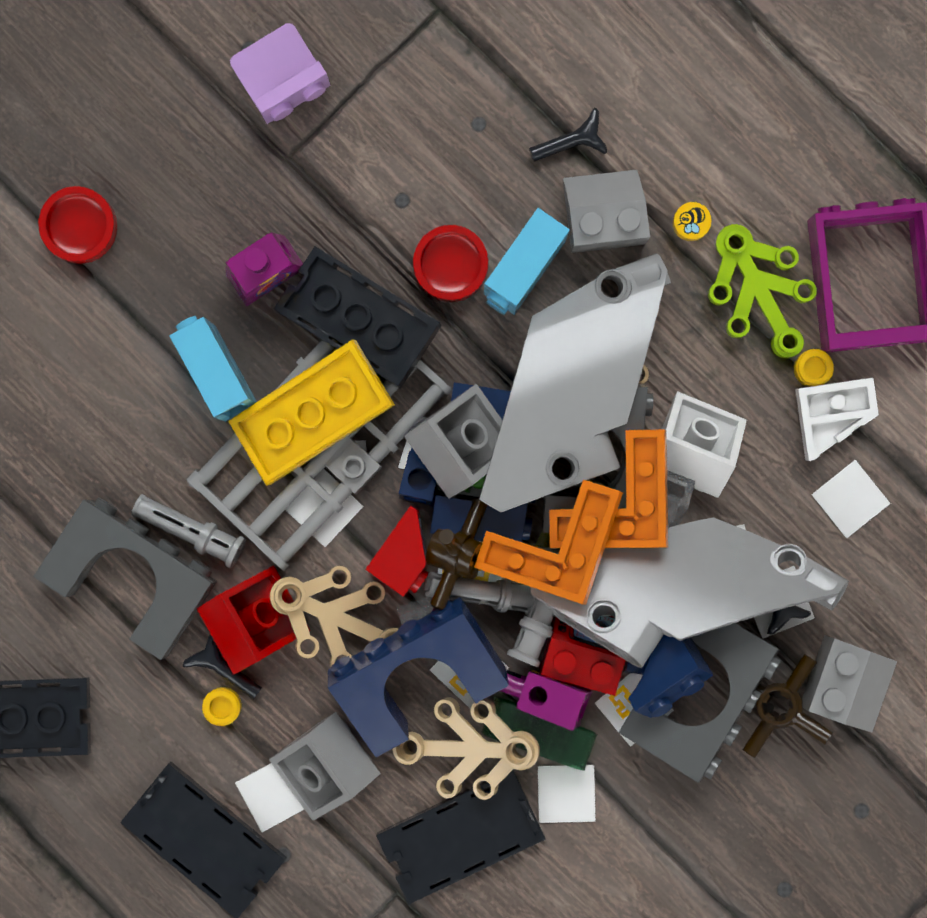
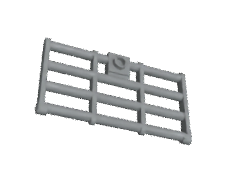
(343, 459)

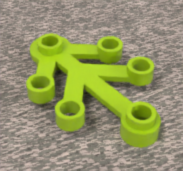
(757, 285)

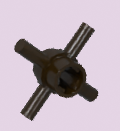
(455, 554)
(795, 714)

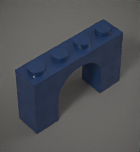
(452, 512)
(442, 635)

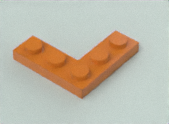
(646, 511)
(576, 565)

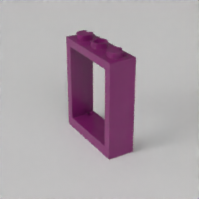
(868, 214)

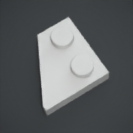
(833, 412)

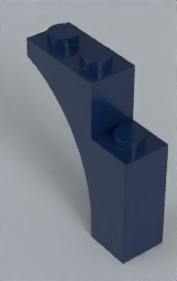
(671, 672)

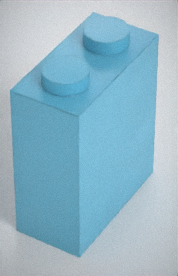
(525, 262)
(212, 368)

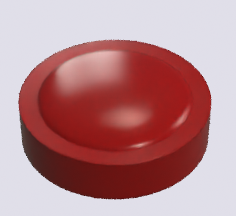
(77, 224)
(450, 263)

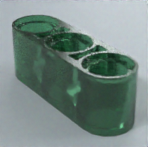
(554, 741)

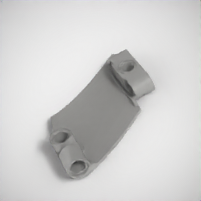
(575, 385)
(697, 584)

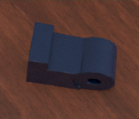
(417, 481)

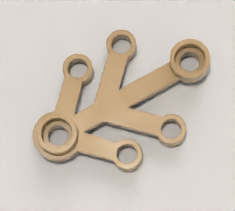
(329, 614)
(473, 748)

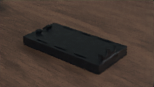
(348, 311)
(44, 717)
(460, 838)
(202, 841)

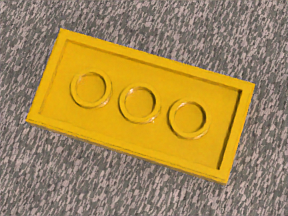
(311, 412)

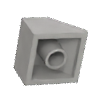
(606, 211)
(458, 441)
(848, 684)
(325, 766)

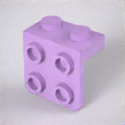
(279, 73)

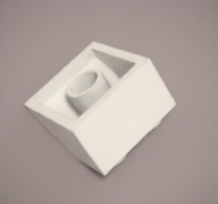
(702, 442)

